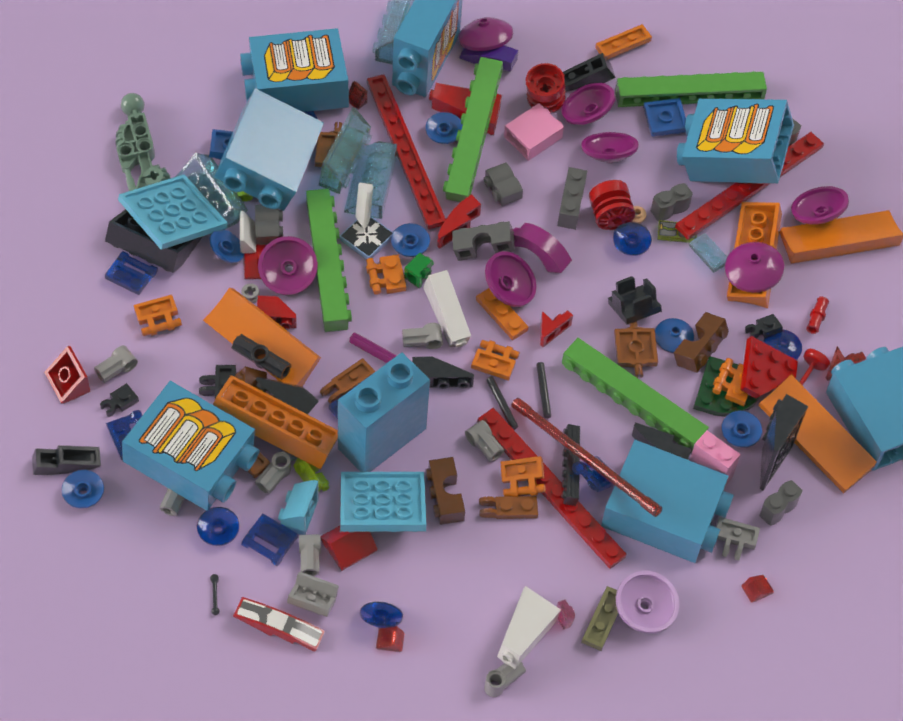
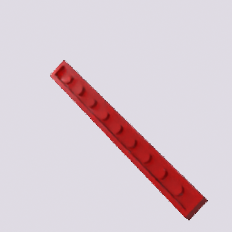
(406, 152)
(740, 192)
(577, 515)

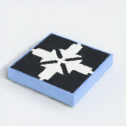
(366, 240)

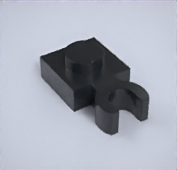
(764, 326)
(120, 398)

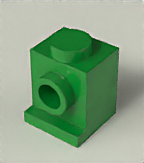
(418, 269)

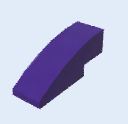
(504, 53)

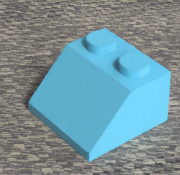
(300, 506)

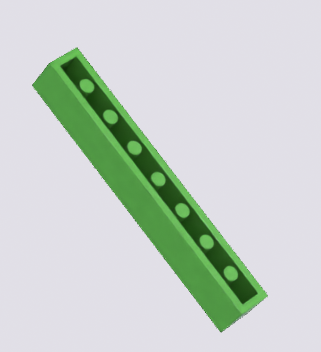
(690, 88)
(474, 129)
(330, 267)
(632, 393)

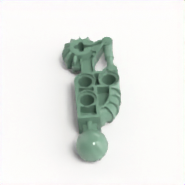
(136, 141)

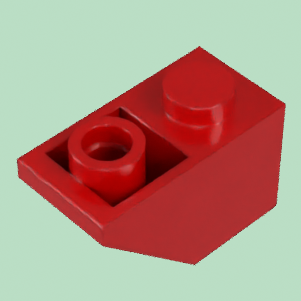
(277, 310)

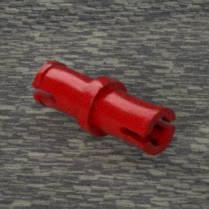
(817, 315)

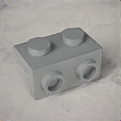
(313, 594)

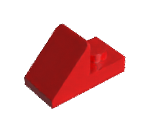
(552, 328)

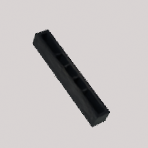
(571, 480)

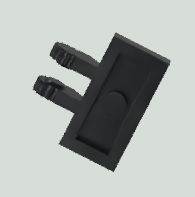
(222, 374)

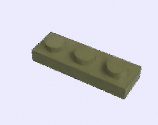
(602, 620)

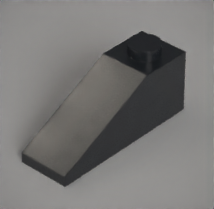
(588, 72)

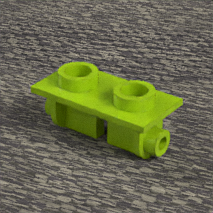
(307, 473)

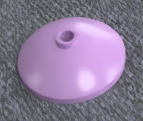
(655, 593)

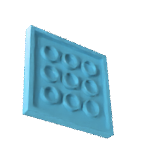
(172, 211)
(382, 502)

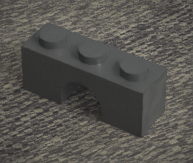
(572, 198)
(469, 239)

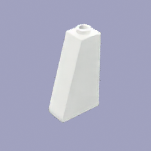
(447, 308)
(527, 627)

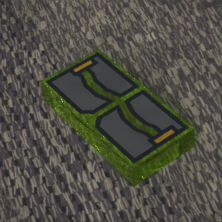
(668, 232)

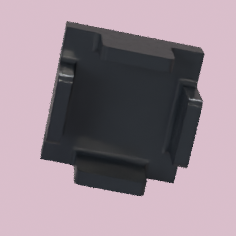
(634, 302)

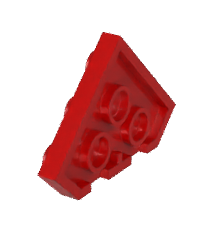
(764, 368)

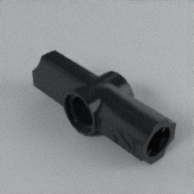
(251, 351)

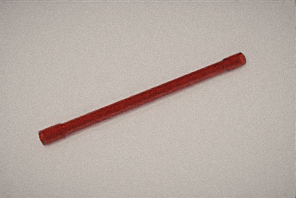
(645, 502)

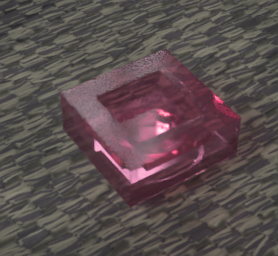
(566, 614)

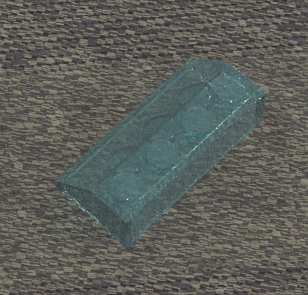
(391, 22)
(345, 152)
(375, 169)
(201, 173)

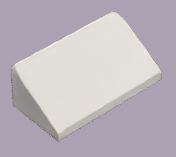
(364, 203)
(247, 234)

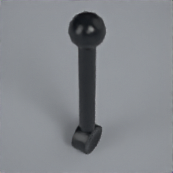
(214, 579)

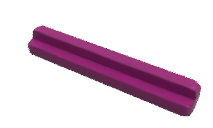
(371, 347)

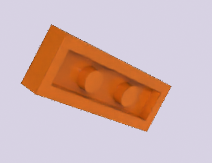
(624, 41)
(502, 314)

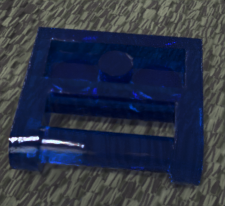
(128, 277)
(120, 429)
(593, 478)
(272, 533)

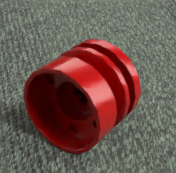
(546, 86)
(611, 204)

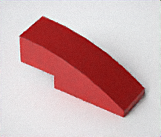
(458, 218)

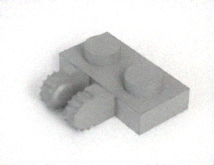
(738, 534)

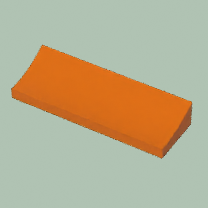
(756, 224)
(841, 236)
(239, 316)
(278, 422)
(824, 438)

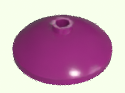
(485, 34)
(588, 104)
(610, 146)
(820, 205)
(283, 253)
(754, 274)
(510, 279)

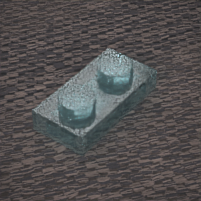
(708, 252)

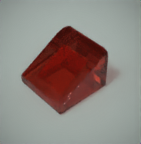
(357, 95)
(757, 588)
(390, 639)

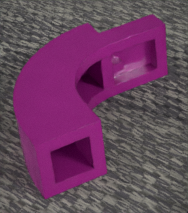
(543, 245)

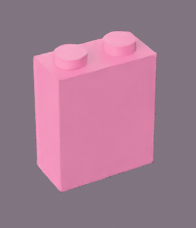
(533, 131)
(715, 454)

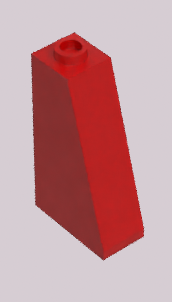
(453, 98)

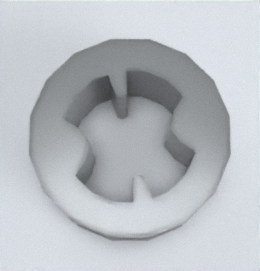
(250, 287)

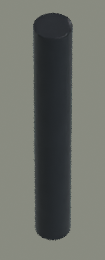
(543, 390)
(501, 402)

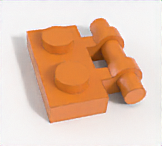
(392, 274)
(156, 310)
(492, 363)
(733, 389)
(523, 470)

